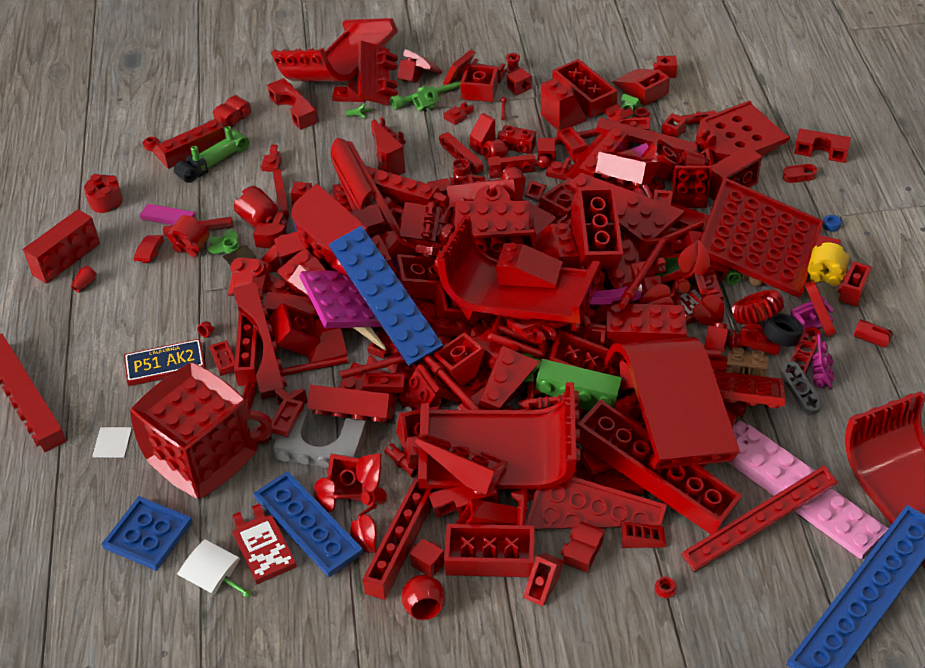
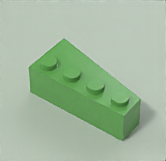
(591, 384)

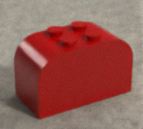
(322, 221)
(596, 226)

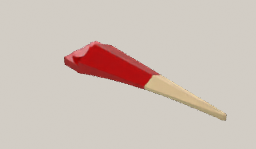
(307, 262)

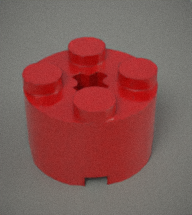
(663, 151)
(103, 193)
(188, 235)

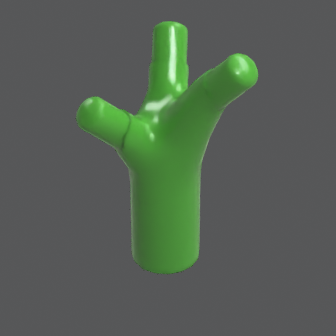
(358, 111)

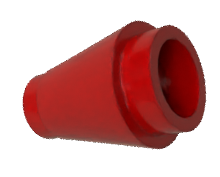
(84, 278)

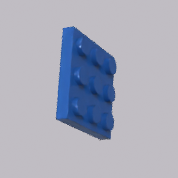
(147, 533)

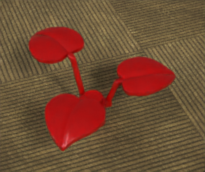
(691, 260)
(367, 472)

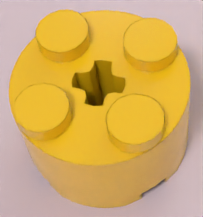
(828, 263)

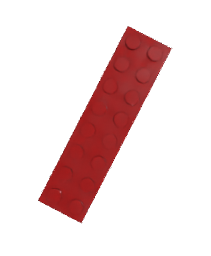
(629, 450)

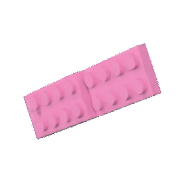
(830, 512)

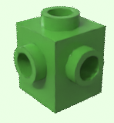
(425, 97)

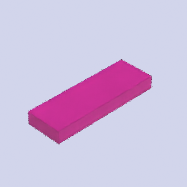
(163, 214)

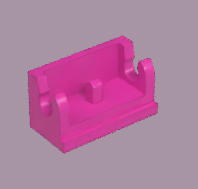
(808, 316)

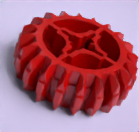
(757, 307)

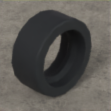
(783, 330)

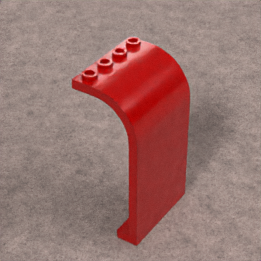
(341, 58)
(472, 282)
(678, 401)
(534, 442)
(889, 454)

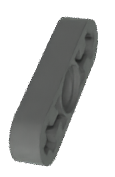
(800, 378)

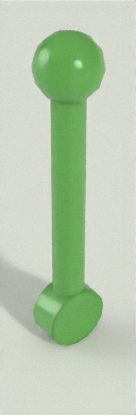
(245, 592)

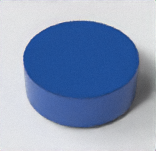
(832, 223)

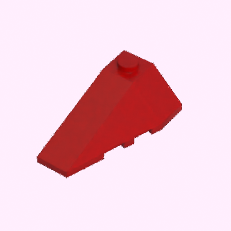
(473, 470)

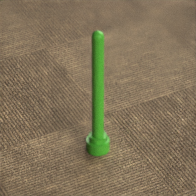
(399, 101)

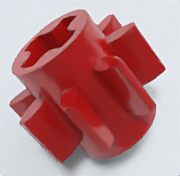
(736, 408)

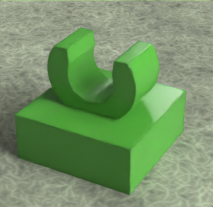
(630, 102)

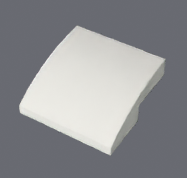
(208, 566)

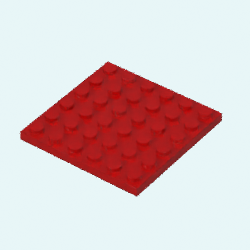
(761, 237)

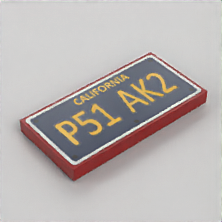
(161, 361)

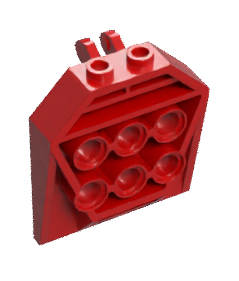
(736, 129)

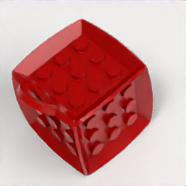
(196, 429)

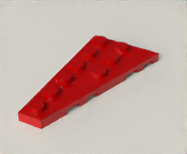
(591, 503)

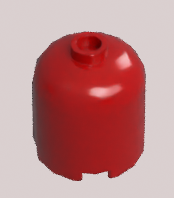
(255, 206)

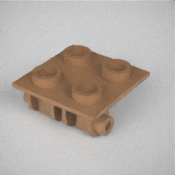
(753, 359)

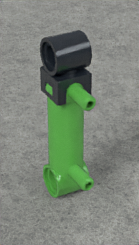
(198, 164)

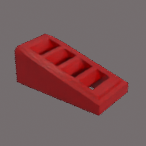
(643, 529)

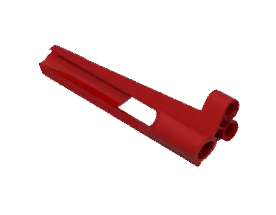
(359, 185)

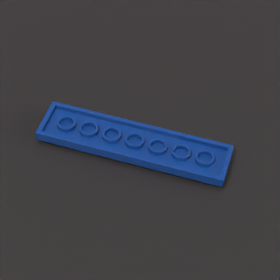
(385, 296)

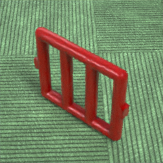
(514, 345)

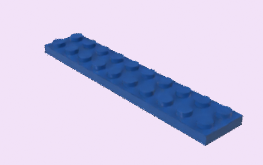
(865, 596)

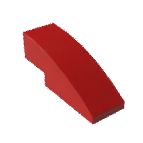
(457, 499)

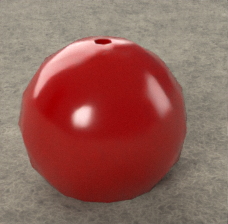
(423, 597)

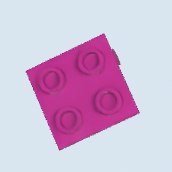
(822, 366)

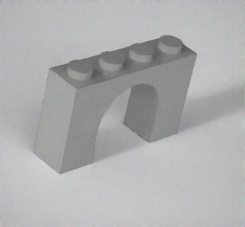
(297, 450)

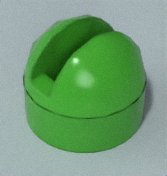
(732, 277)

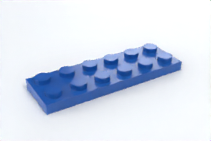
(308, 524)

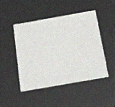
(112, 442)

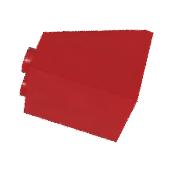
(560, 105)

